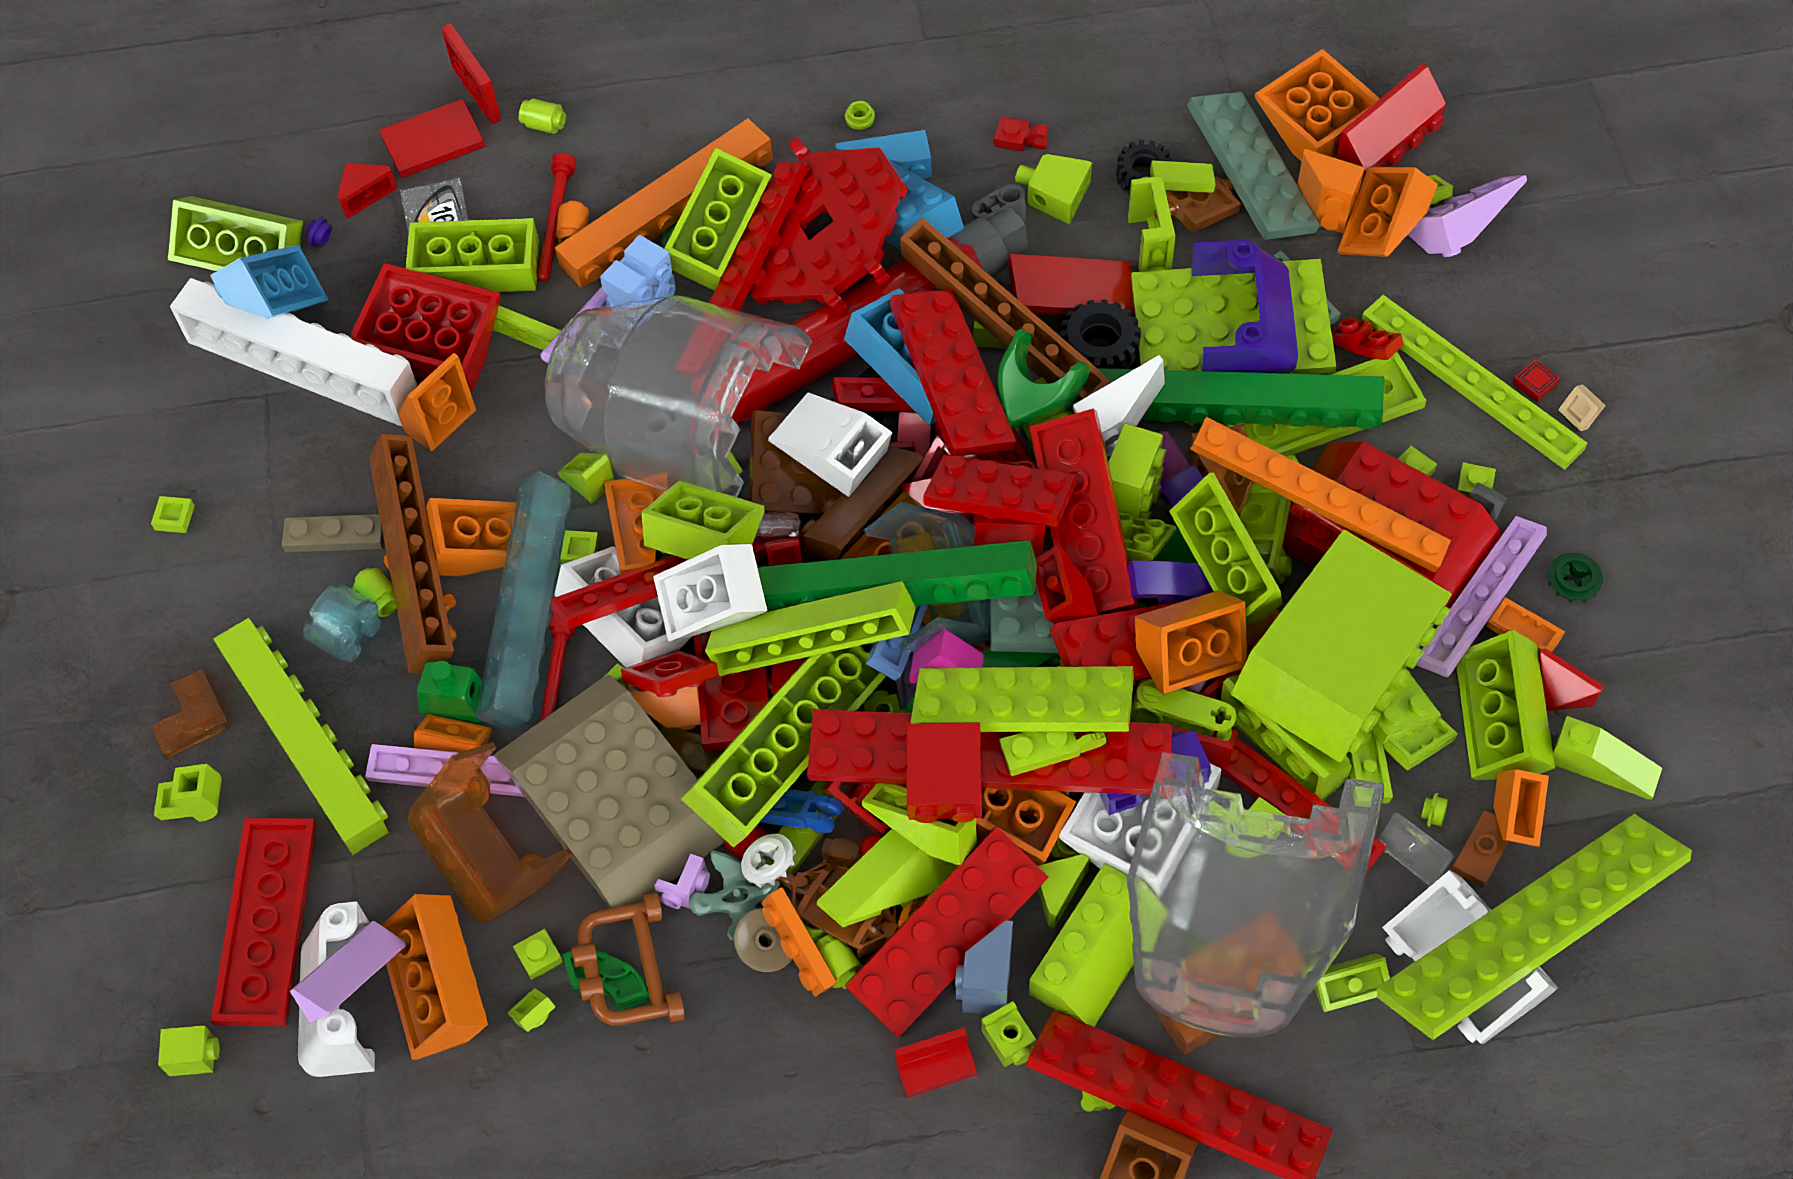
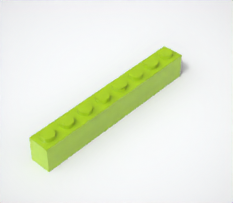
(301, 735)

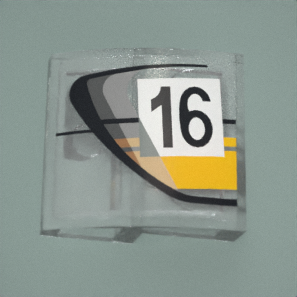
(435, 203)

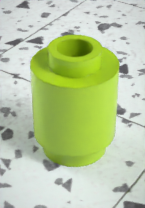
(542, 115)
(378, 588)
(839, 959)

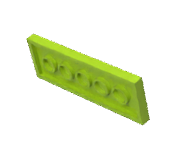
(1399, 399)
(1026, 698)

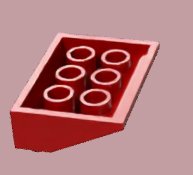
(428, 320)

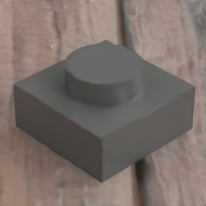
(1490, 499)

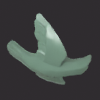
(737, 895)

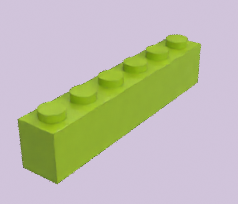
(813, 628)

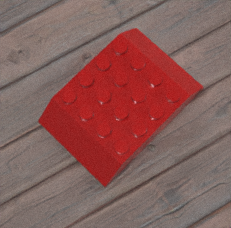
(1410, 495)

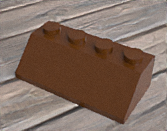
(849, 516)

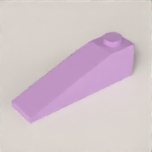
(1464, 217)

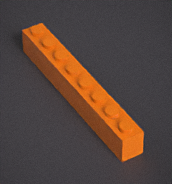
(654, 207)

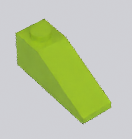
(1604, 758)
(941, 839)

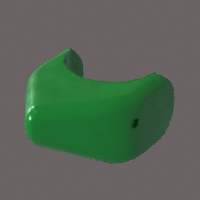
(1025, 399)

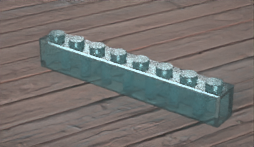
(524, 602)

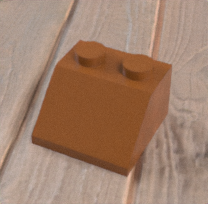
(1148, 1151)

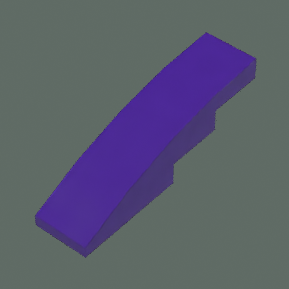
(1167, 580)

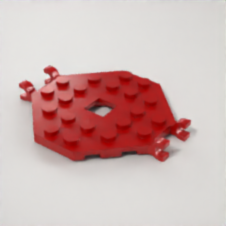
(861, 196)

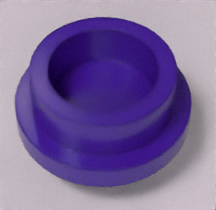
(318, 232)

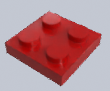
(669, 673)

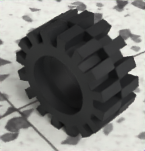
(1135, 156)

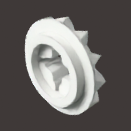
(773, 846)

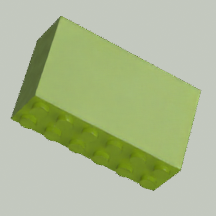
(1342, 646)

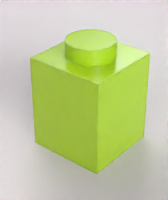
(188, 1050)

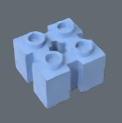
(640, 275)

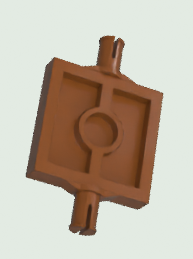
(1203, 209)

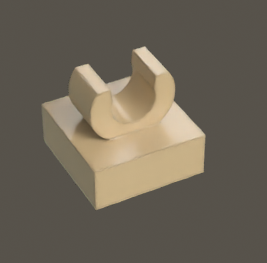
(1581, 407)

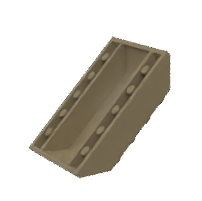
(610, 792)

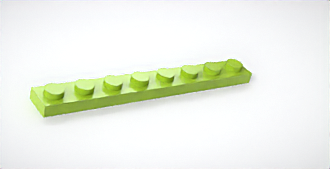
(1477, 383)

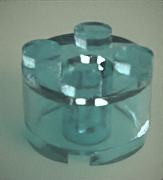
(342, 622)

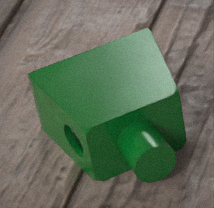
(448, 690)

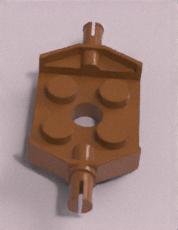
(811, 885)

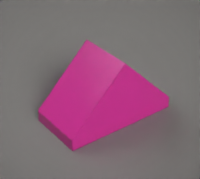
(945, 651)

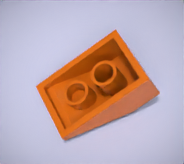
(1386, 210)
(438, 405)
(469, 534)

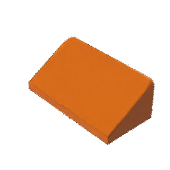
(449, 734)

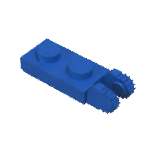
(799, 810)

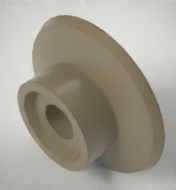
(749, 949)

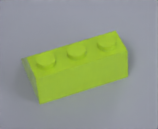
(698, 519)

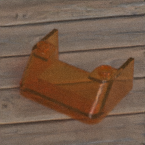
(468, 843)

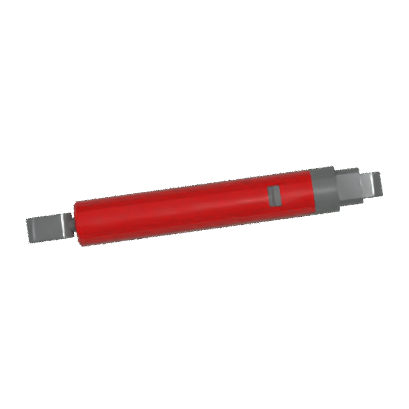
(987, 240)

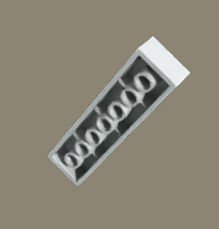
(296, 352)

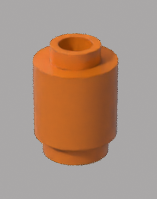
(571, 219)

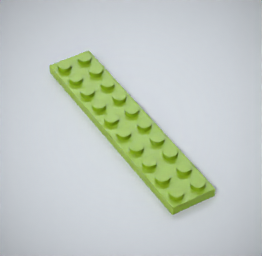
(1532, 926)

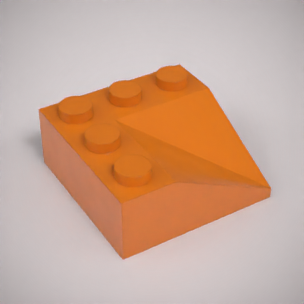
(1314, 104)

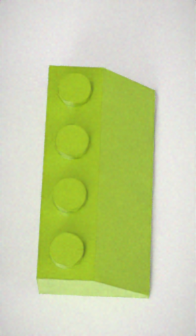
(219, 233)
(1226, 549)
(1504, 707)
(1289, 752)
(1089, 953)

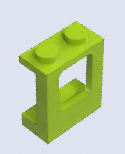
(1159, 239)

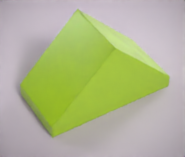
(587, 474)
(1061, 885)

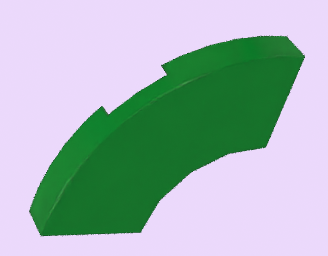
(619, 980)

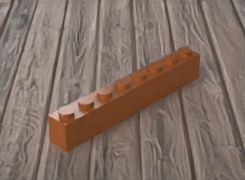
(993, 305)
(410, 552)

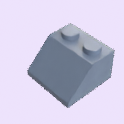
(986, 972)

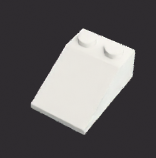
(1124, 400)
(710, 591)

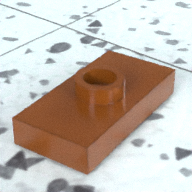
(1481, 851)

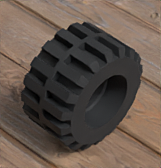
(1107, 323)

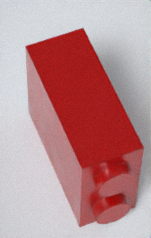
(944, 772)

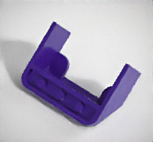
(1260, 345)

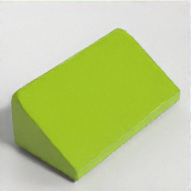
(1351, 982)

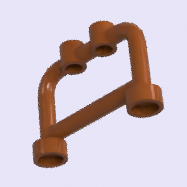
(591, 986)

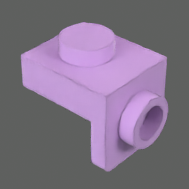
(693, 879)

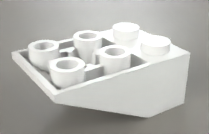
(832, 441)

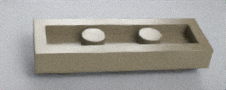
(332, 533)

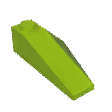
(884, 877)

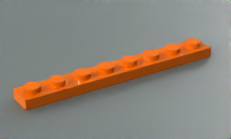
(1320, 494)

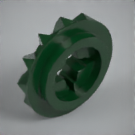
(1580, 566)

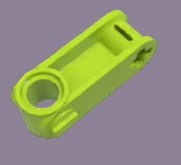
(1182, 710)

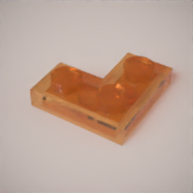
(197, 721)

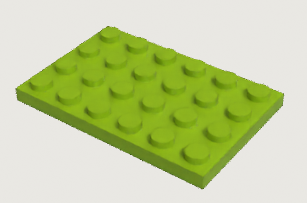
(1193, 312)

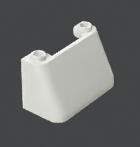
(1439, 915)
(331, 1043)

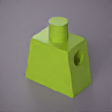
(1056, 185)

